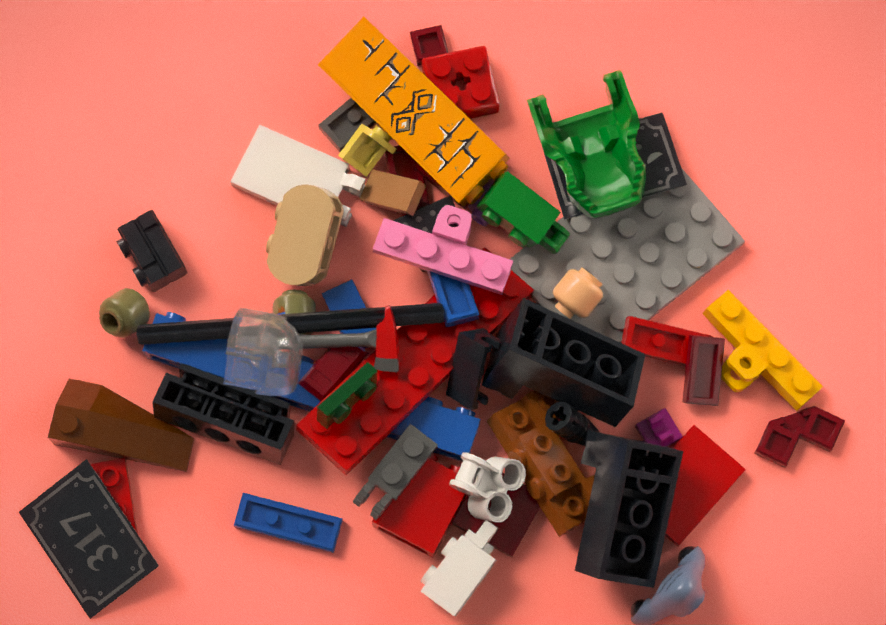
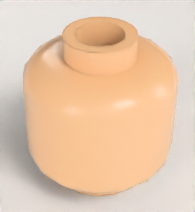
(577, 293)

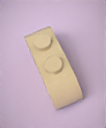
(304, 235)

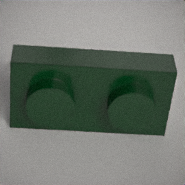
(339, 403)

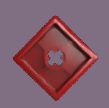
(471, 67)

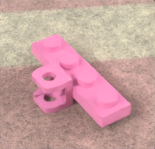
(444, 250)

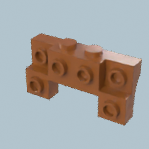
(550, 469)

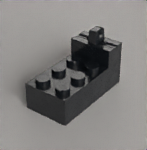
(564, 363)
(627, 508)

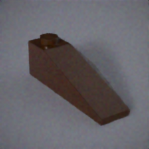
(107, 424)

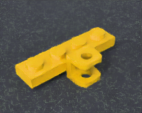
(758, 353)

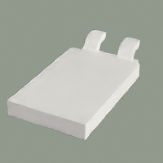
(280, 163)

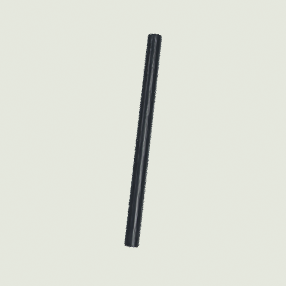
(302, 322)

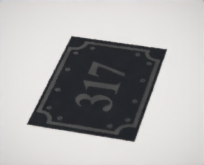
(661, 174)
(88, 539)

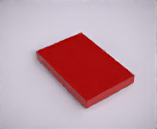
(701, 482)

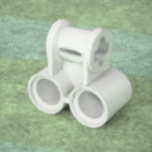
(484, 483)

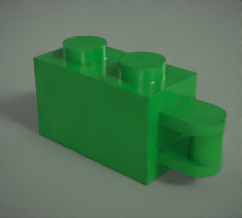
(522, 214)

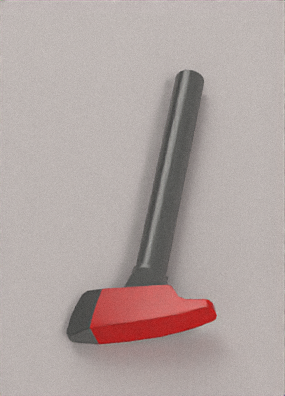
(382, 339)

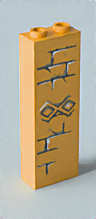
(414, 112)

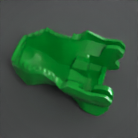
(596, 151)

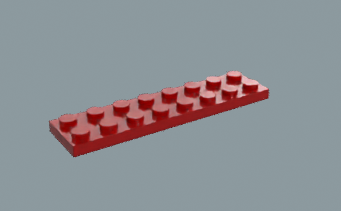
(424, 364)

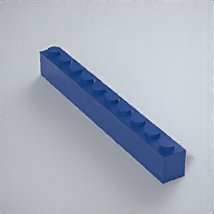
(449, 428)

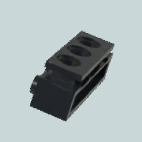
(225, 413)

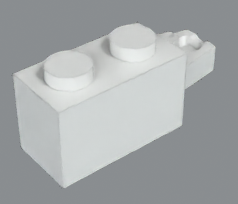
(462, 569)

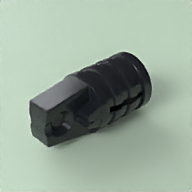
(573, 423)

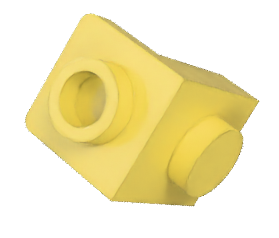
(366, 148)

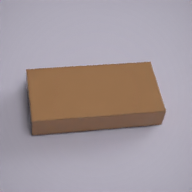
(392, 192)

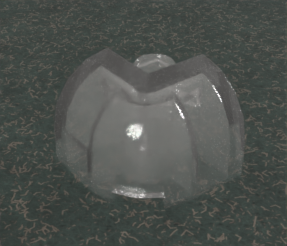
(263, 353)

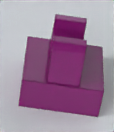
(659, 429)

